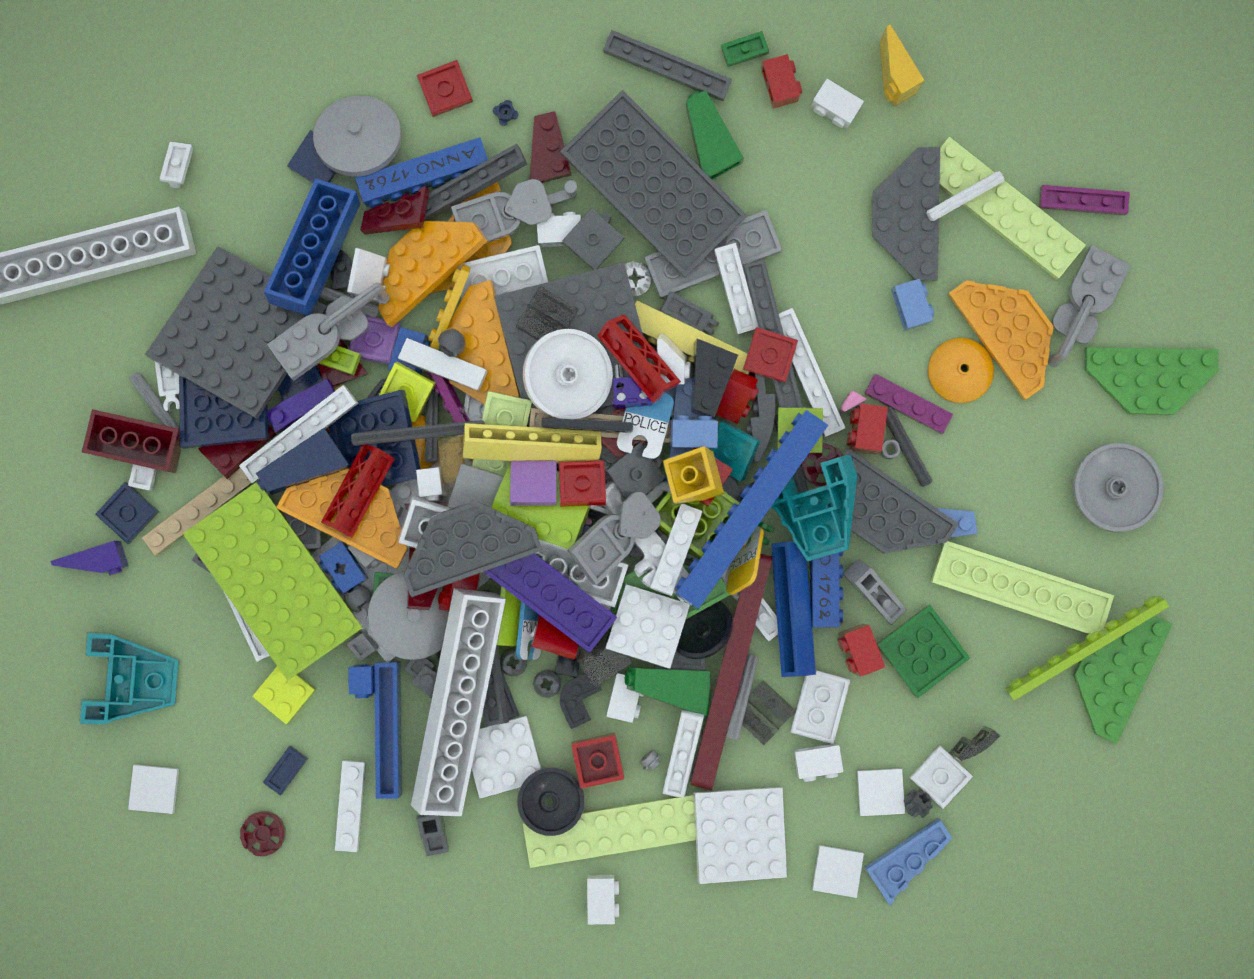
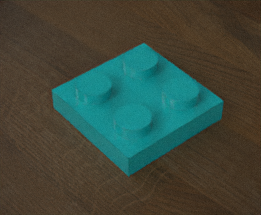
(735, 449)

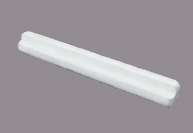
(965, 196)

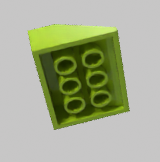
(552, 523)
(707, 524)

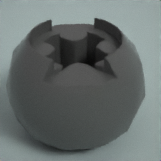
(451, 342)
(358, 598)
(508, 669)
(543, 691)

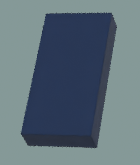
(285, 770)

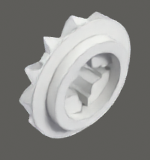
(641, 271)

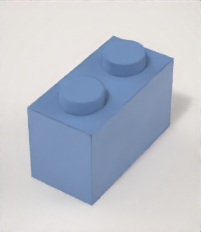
(912, 304)
(693, 433)

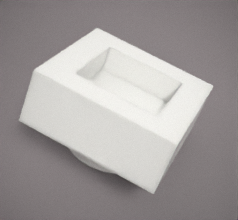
(142, 477)

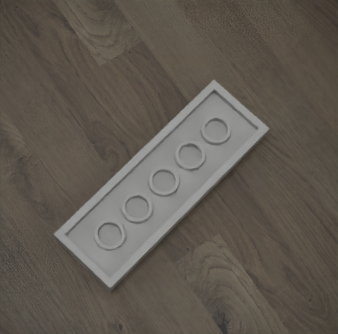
(754, 241)

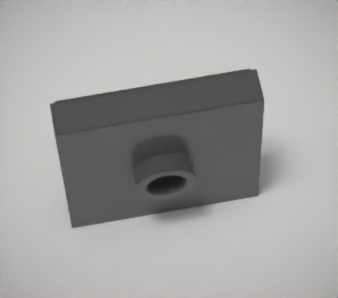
(593, 239)
(634, 473)

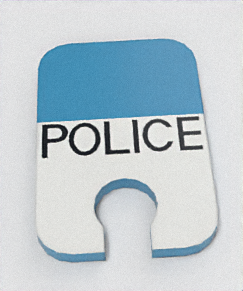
(647, 422)
(527, 623)

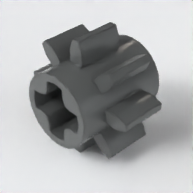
(918, 803)

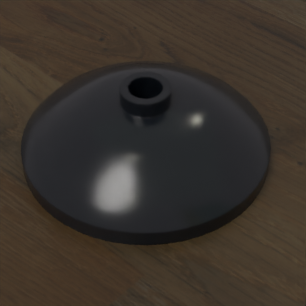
(715, 620)
(566, 797)

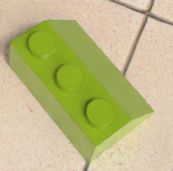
(510, 619)

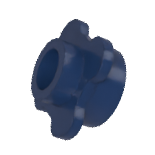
(505, 106)

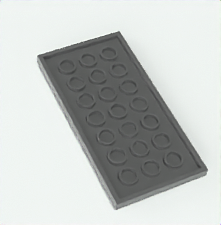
(653, 183)

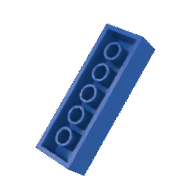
(312, 247)

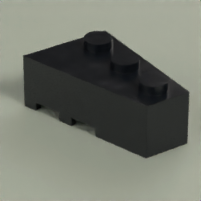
(710, 377)

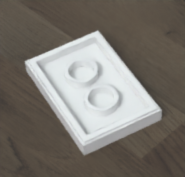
(820, 706)

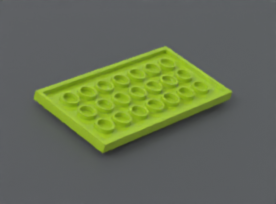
(272, 580)

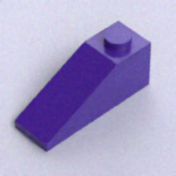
(295, 407)
(102, 559)

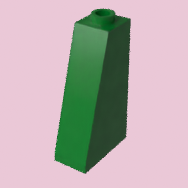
(712, 140)
(676, 687)

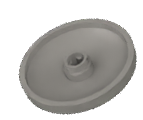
(357, 135)
(1118, 487)
(401, 630)

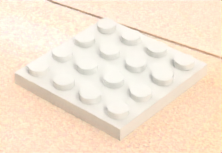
(508, 270)
(740, 835)

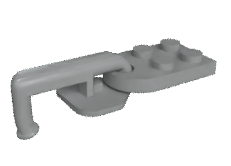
(525, 204)
(1099, 283)
(305, 346)
(615, 535)

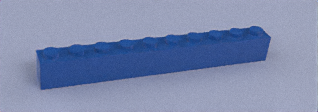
(751, 510)

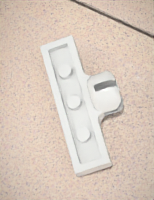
(652, 551)

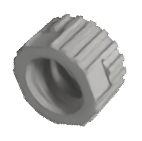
(895, 444)

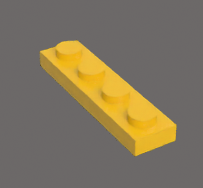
(451, 298)

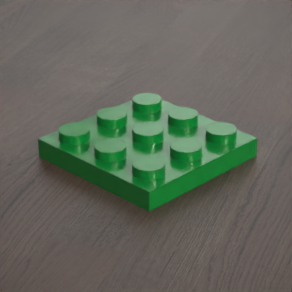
(923, 651)

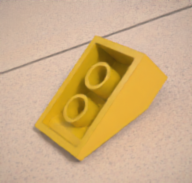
(899, 72)

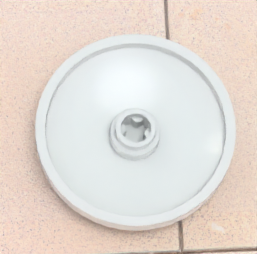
(567, 374)

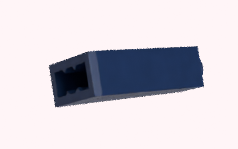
(307, 461)

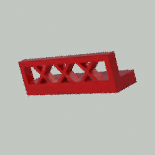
(634, 358)
(360, 491)

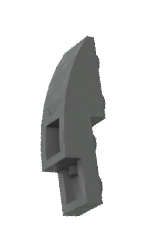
(762, 425)

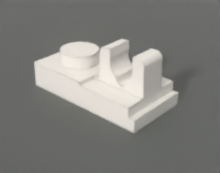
(176, 164)

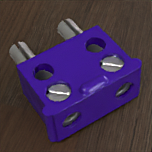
(630, 395)

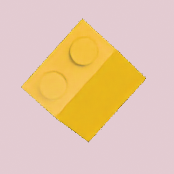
(693, 476)

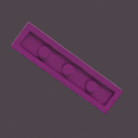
(1084, 200)
(452, 402)
(908, 404)

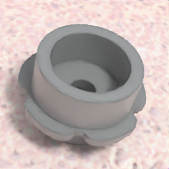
(650, 760)

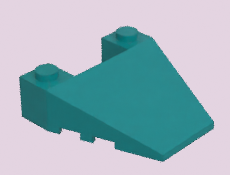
(822, 516)
(135, 680)

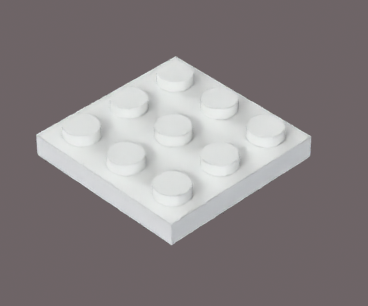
(648, 626)
(504, 757)

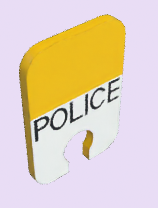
(745, 564)

